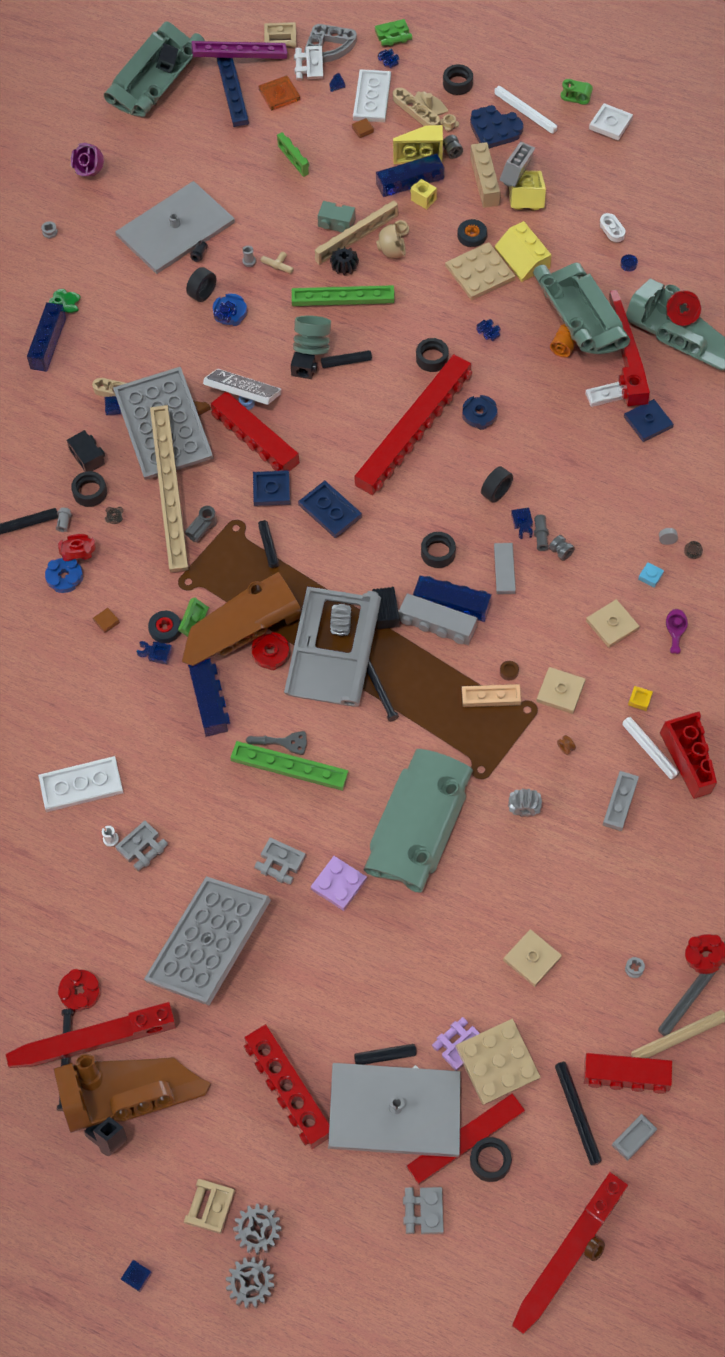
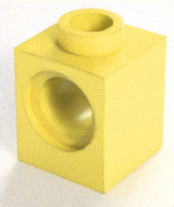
(423, 194)

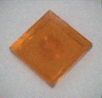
(279, 92)

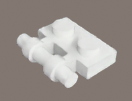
(314, 63)

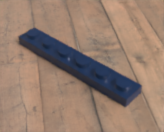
(232, 91)

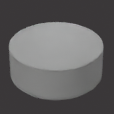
(668, 536)

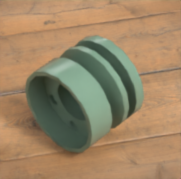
(312, 334)

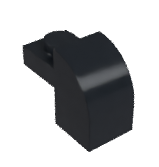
(107, 1136)

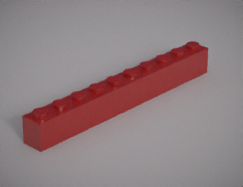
(413, 425)

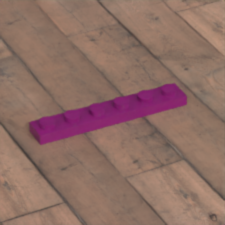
(239, 49)

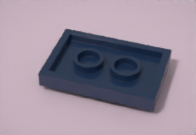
(330, 509)

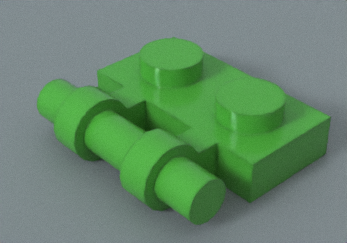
(393, 32)

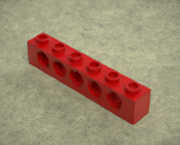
(262, 1039)

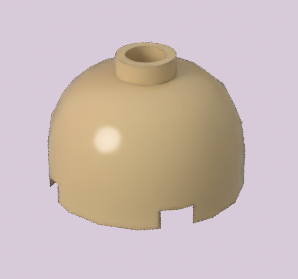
(391, 241)

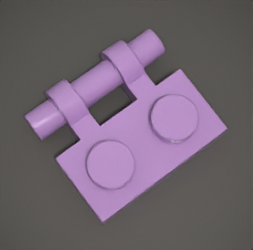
(451, 1054)

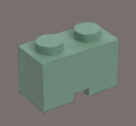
(336, 217)

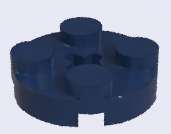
(478, 420)

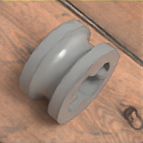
(48, 226)
(631, 973)

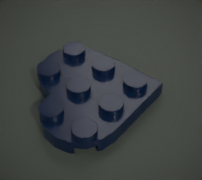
(495, 127)

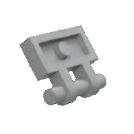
(137, 841)
(283, 856)
(431, 1210)

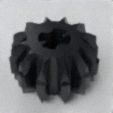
(344, 260)

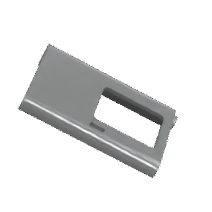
(328, 673)

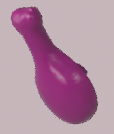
(676, 625)

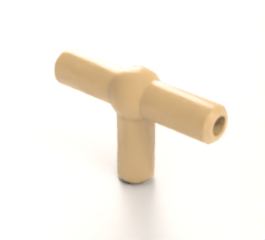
(277, 264)

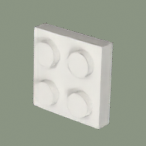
(611, 121)

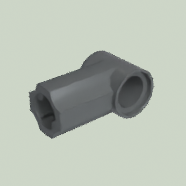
(202, 524)

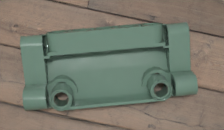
(141, 79)
(583, 308)
(418, 819)

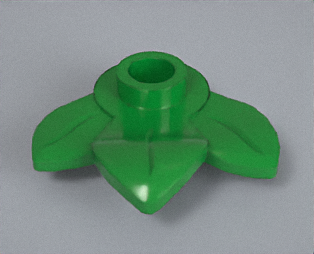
(68, 300)

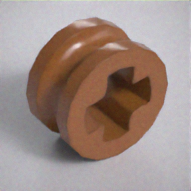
(566, 744)

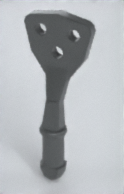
(285, 742)

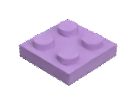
(338, 883)

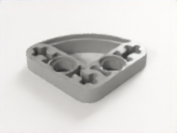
(320, 35)

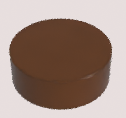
(509, 670)
(594, 1249)

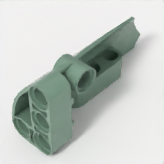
(697, 339)

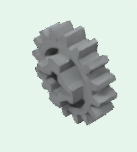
(265, 1226)
(245, 1291)

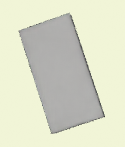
(634, 1137)

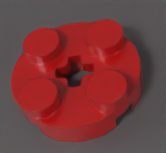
(687, 317)
(76, 547)
(273, 660)
(703, 943)
(81, 1001)

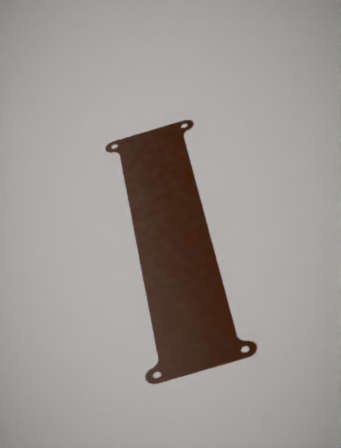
(412, 678)

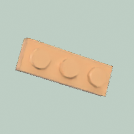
(491, 695)

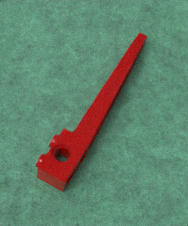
(633, 376)
(95, 1037)
(569, 1252)

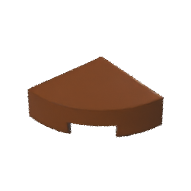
(201, 407)

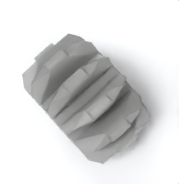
(340, 619)
(525, 802)

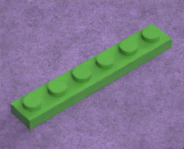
(342, 295)
(289, 765)

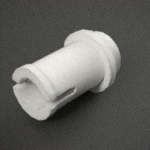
(110, 838)

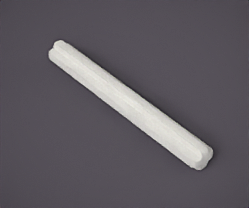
(526, 109)

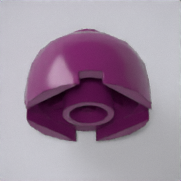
(87, 160)

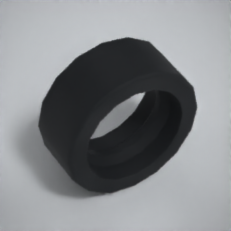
(461, 71)
(201, 284)
(432, 344)
(89, 477)
(497, 484)
(438, 537)
(490, 1176)

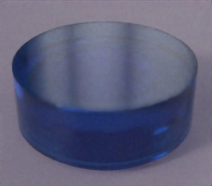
(629, 262)

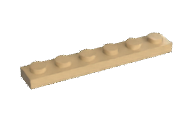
(357, 231)

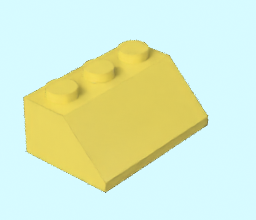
(523, 251)

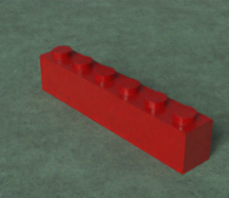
(254, 433)

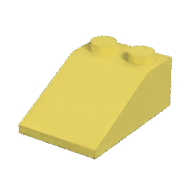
(418, 144)
(528, 191)

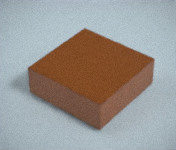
(362, 128)
(106, 620)

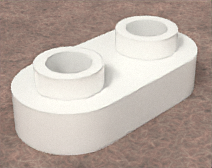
(614, 230)

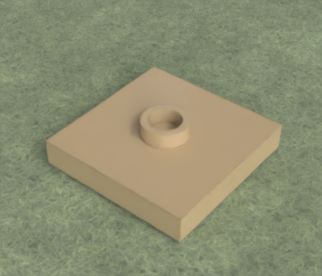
(612, 623)
(560, 690)
(532, 958)

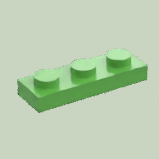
(293, 154)

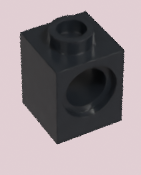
(167, 58)
(303, 365)

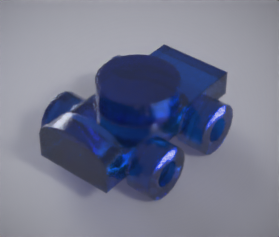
(388, 59)
(224, 311)
(488, 331)

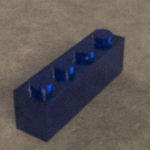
(404, 176)
(46, 337)
(454, 596)
(208, 698)

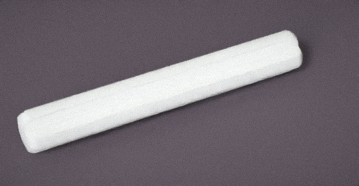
(648, 745)

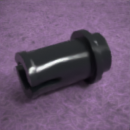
(197, 253)

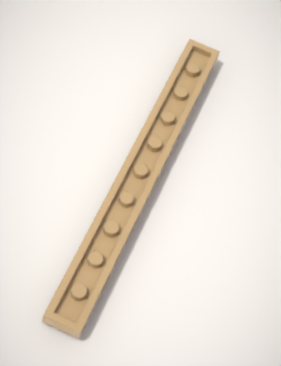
(169, 489)

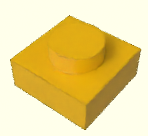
(640, 698)

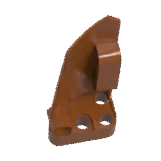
(241, 620)
(123, 1088)

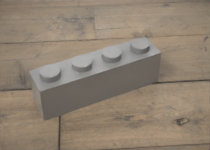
(517, 164)
(437, 619)

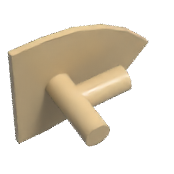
(431, 102)

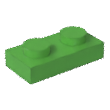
(194, 613)

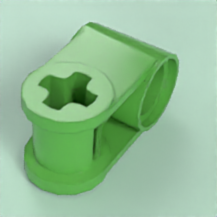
(578, 91)

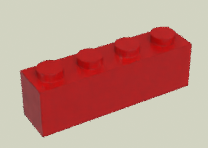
(627, 1073)

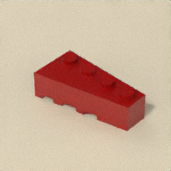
(690, 753)

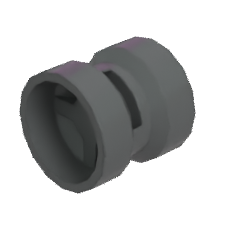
(452, 146)
(562, 548)

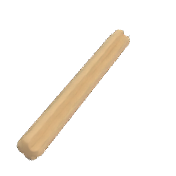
(680, 1035)

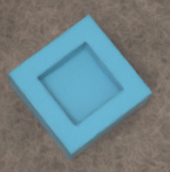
(651, 574)

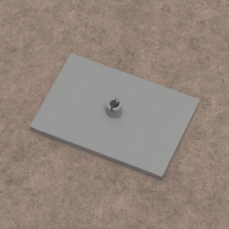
(174, 227)
(186, 428)
(207, 940)
(366, 1116)

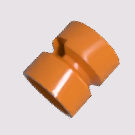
(562, 343)

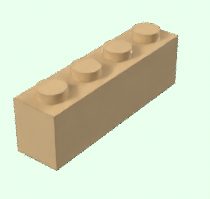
(485, 175)

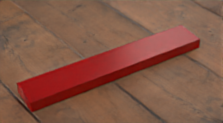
(479, 1128)

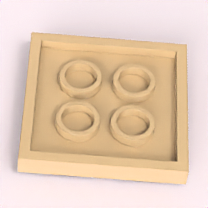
(480, 271)
(497, 1061)

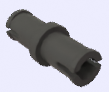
(541, 532)

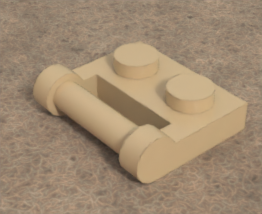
(280, 31)
(216, 1208)

